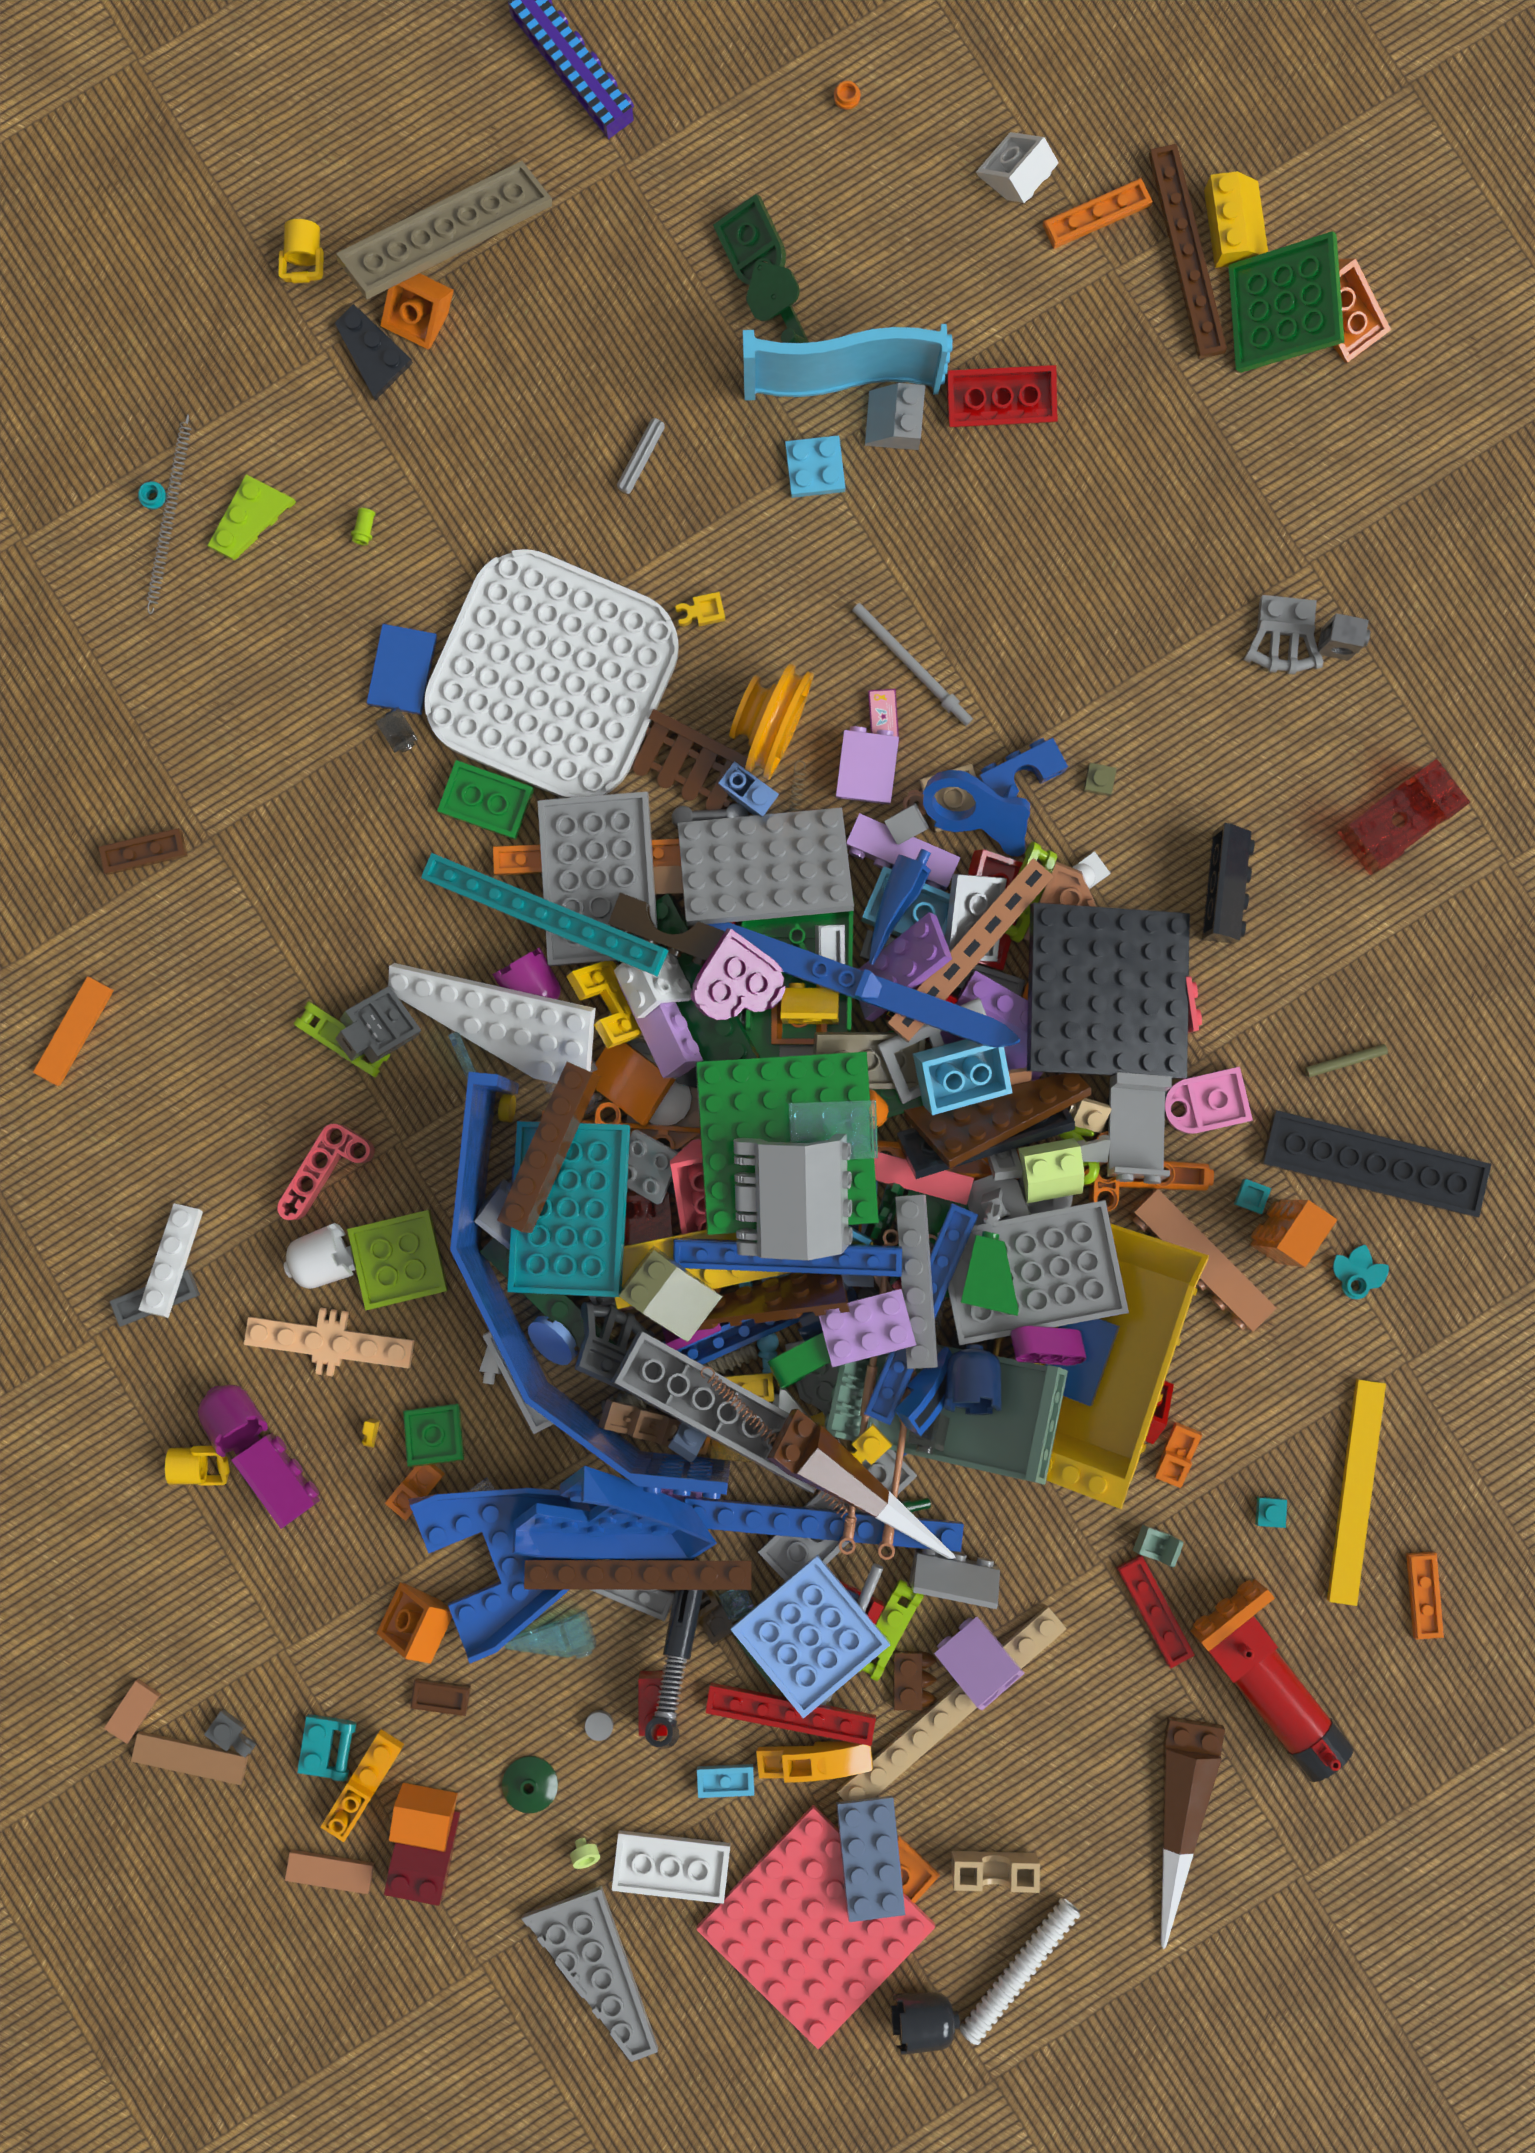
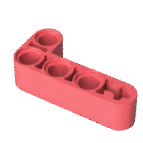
(320, 1175)

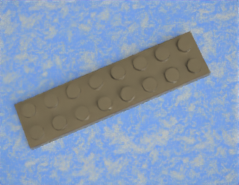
(444, 229)

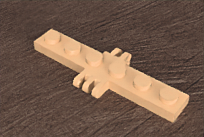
(329, 1342)

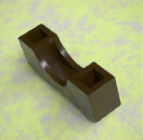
(635, 919)

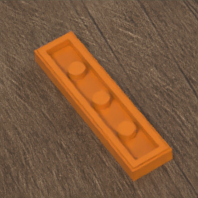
(1097, 213)
(73, 1031)

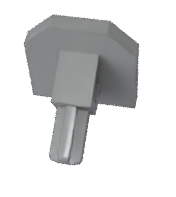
(997, 1200)

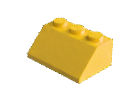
(1234, 218)

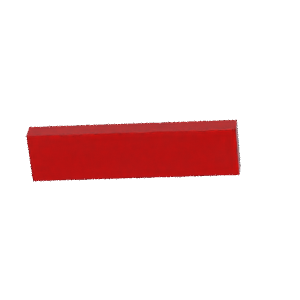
(1155, 1611)

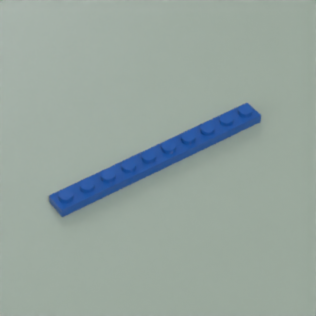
(812, 1523)

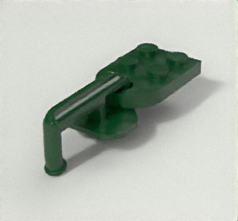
(760, 262)

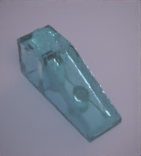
(559, 1638)

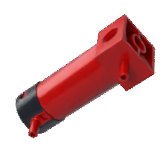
(1282, 1701)

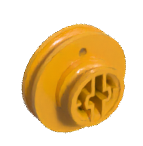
(771, 718)

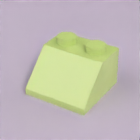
(1052, 1170)

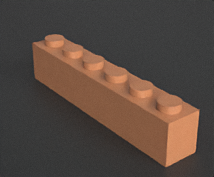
(1219, 1276)

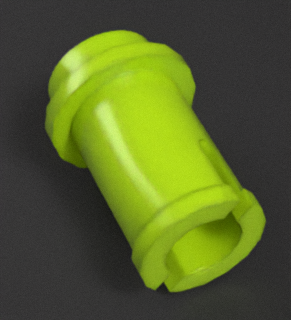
(363, 527)

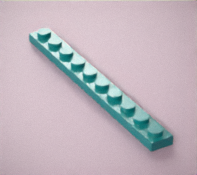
(545, 914)

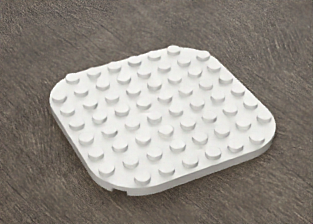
(551, 674)

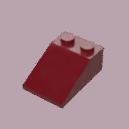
(421, 1872)

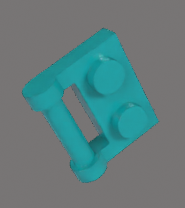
(318, 1744)

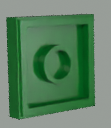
(433, 1435)

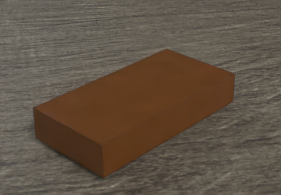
(440, 1697)

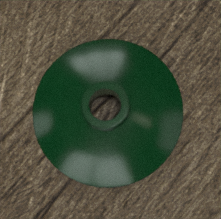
(533, 1771)

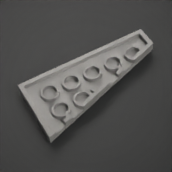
(592, 1958)

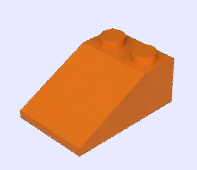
(1361, 312)

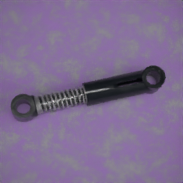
(678, 1650)

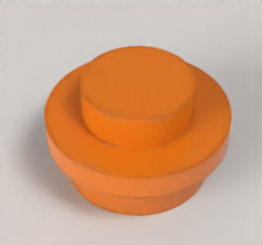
(847, 95)

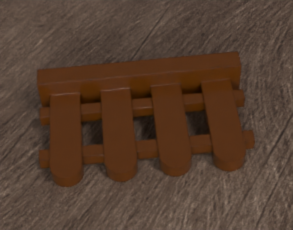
(680, 750)

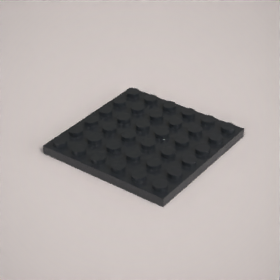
(1107, 991)

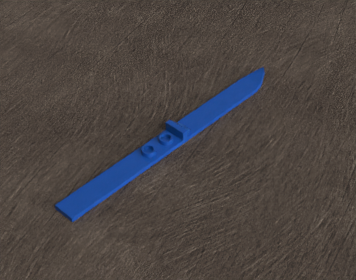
(880, 991)

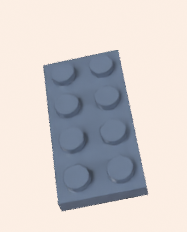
(870, 1858)

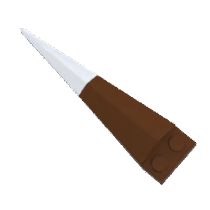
(823, 1462)
(1190, 1770)

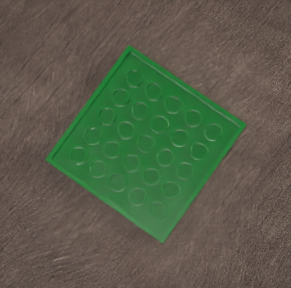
(753, 1102)

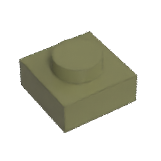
(1100, 779)

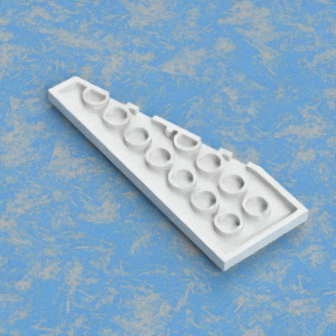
(514, 1025)

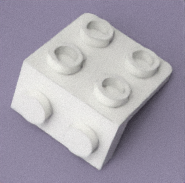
(648, 991)

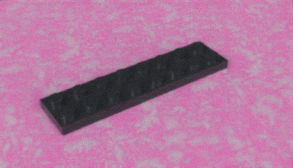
(1376, 1163)

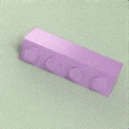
(876, 842)
(669, 1039)

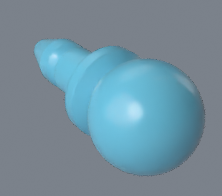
(767, 1350)

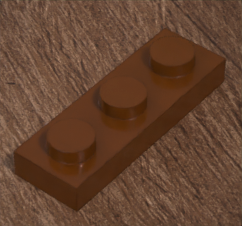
(142, 851)

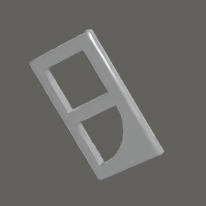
(897, 1043)

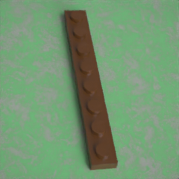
(1187, 251)
(637, 1575)

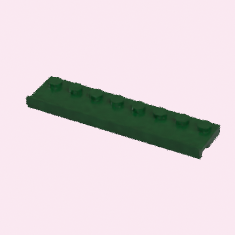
(715, 1038)

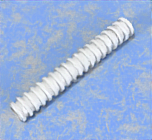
(1019, 1971)

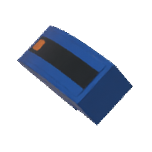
(926, 1396)

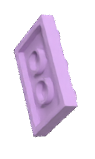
(869, 1329)

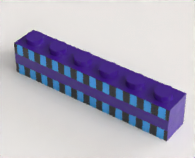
(574, 64)

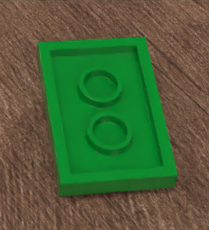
(485, 800)

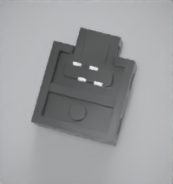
(376, 1027)

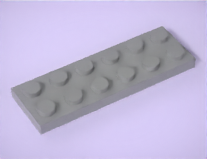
(790, 1554)

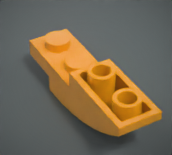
(815, 1762)
(362, 1785)

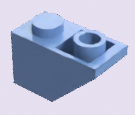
(748, 790)

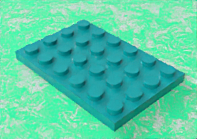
(582, 1223)

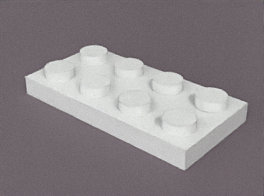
(671, 1866)

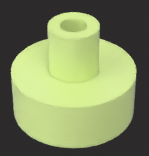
(584, 1855)

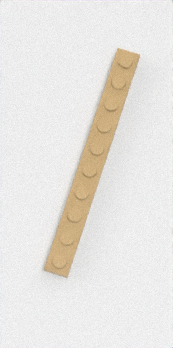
(945, 1714)

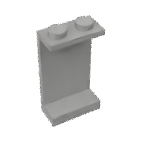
(1137, 1127)

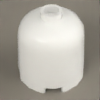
(319, 1258)

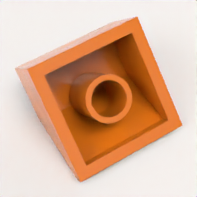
(417, 309)
(415, 1624)

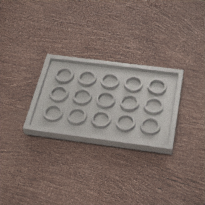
(591, 856)
(765, 866)
(1059, 1269)

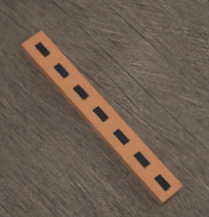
(979, 940)

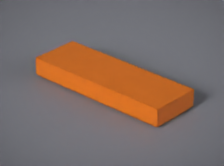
(1424, 1595)

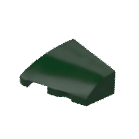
(885, 1213)

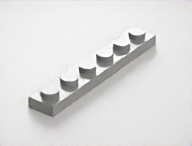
(917, 1279)

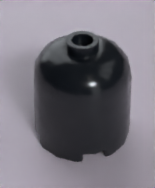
(923, 2022)

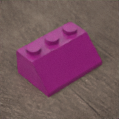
(276, 1479)

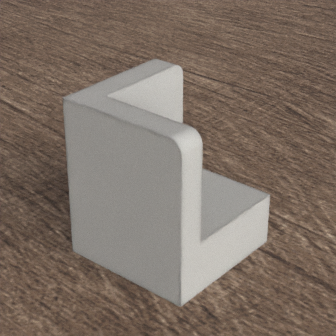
(906, 824)

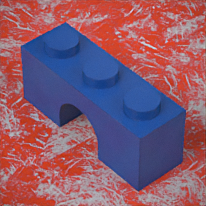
(1042, 759)

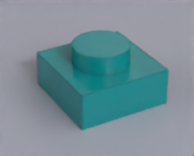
(1252, 1196)
(1271, 1512)

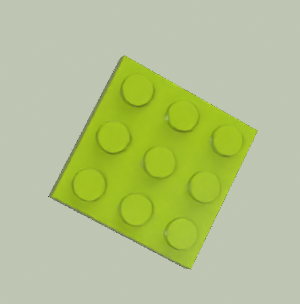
(397, 1260)

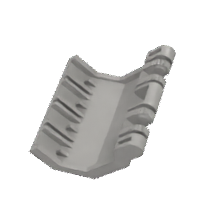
(794, 1198)

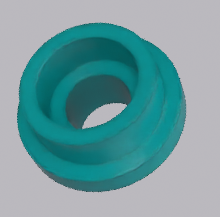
(149, 488)

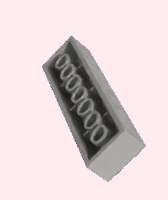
(677, 1388)

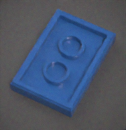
(402, 669)
(1085, 1378)

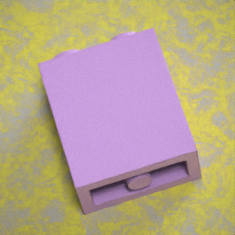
(867, 765)
(978, 1662)

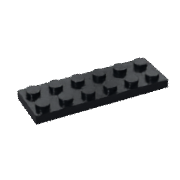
(926, 1162)

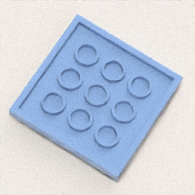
(810, 1636)

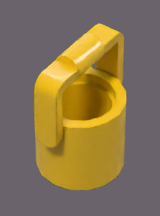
(301, 249)
(191, 1466)

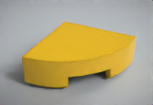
(370, 1431)

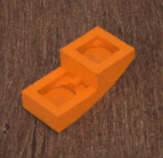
(1177, 1454)
(416, 1484)

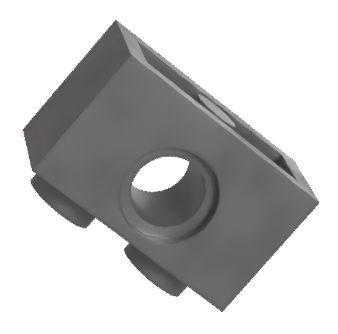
(1343, 637)

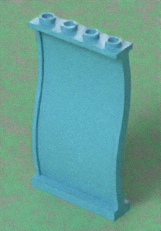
(845, 362)

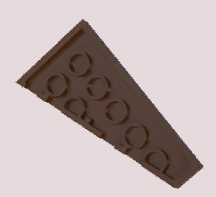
(979, 1126)
(780, 1299)

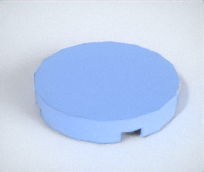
(552, 1340)

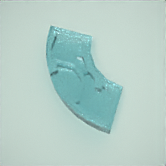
(461, 1053)

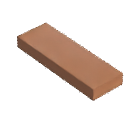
(329, 1871)

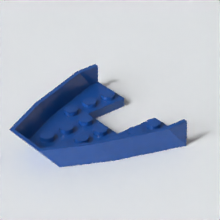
(621, 1526)
(502, 1610)

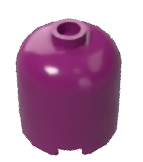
(530, 975)
(230, 1419)

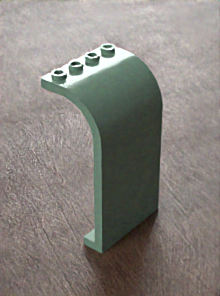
(1006, 1443)

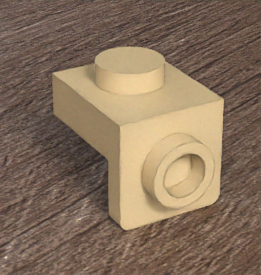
(1090, 1114)

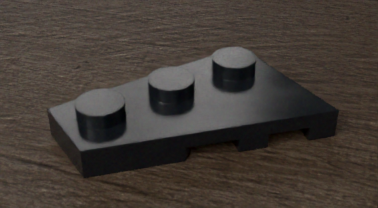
(373, 351)

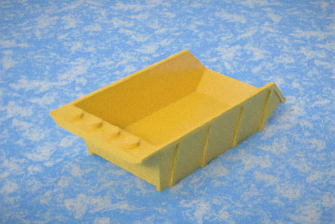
(1102, 1443)

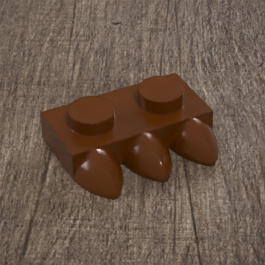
(910, 1679)

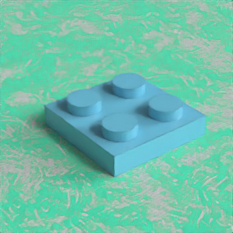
(815, 466)

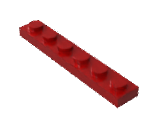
(780, 1713)

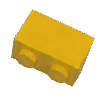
(809, 1005)

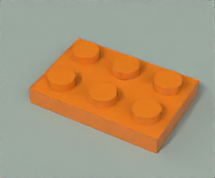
(1231, 1614)

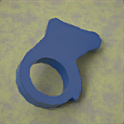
(1000, 817)

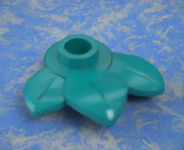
(1359, 1268)

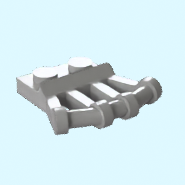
(1290, 618)

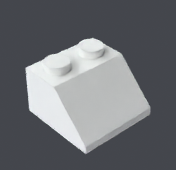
(1018, 166)

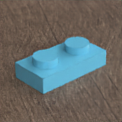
(725, 1781)

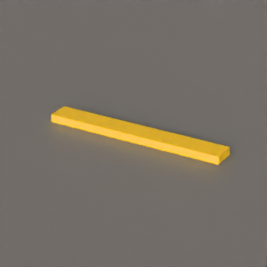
(1356, 1492)

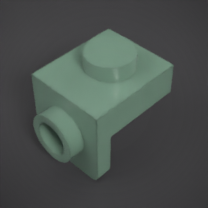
(1158, 1545)

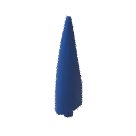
(900, 892)

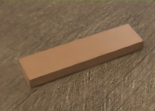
(189, 1758)

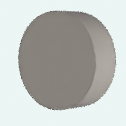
(599, 1725)

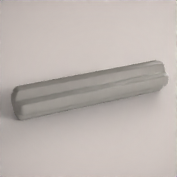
(640, 455)

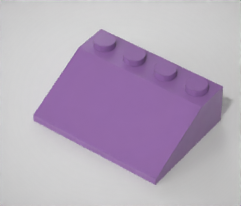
(1002, 1006)

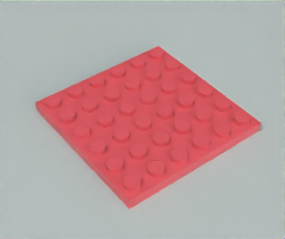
(793, 1935)

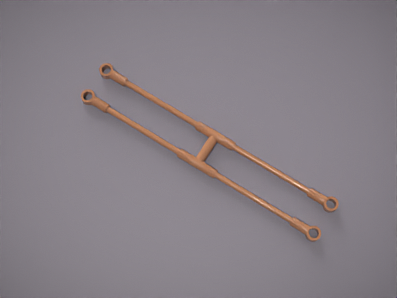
(869, 1385)

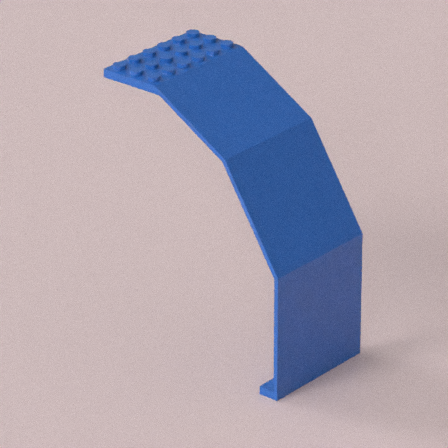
(640, 1467)

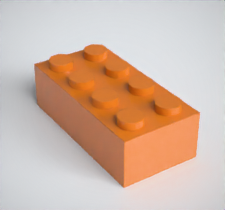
(1292, 1232)

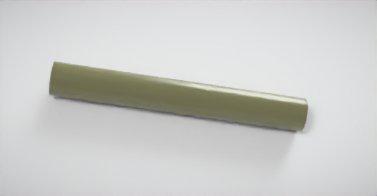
(1346, 1060)

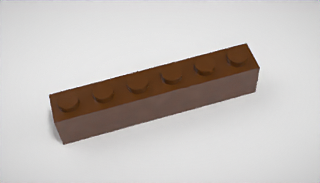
(548, 1148)

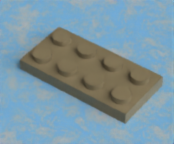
(867, 1042)

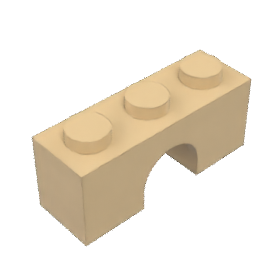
(975, 1869)

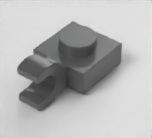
(227, 1731)

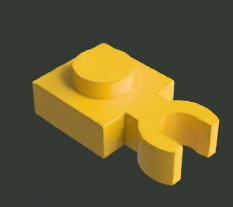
(706, 609)
(870, 1445)

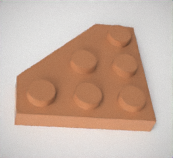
(1066, 888)

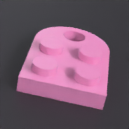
(1209, 1102)

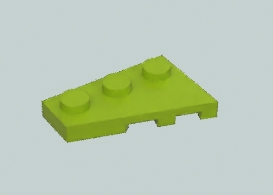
(248, 515)

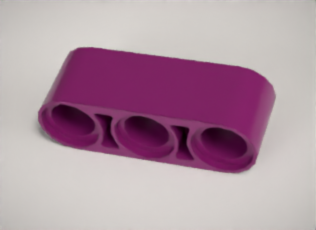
(1048, 1345)

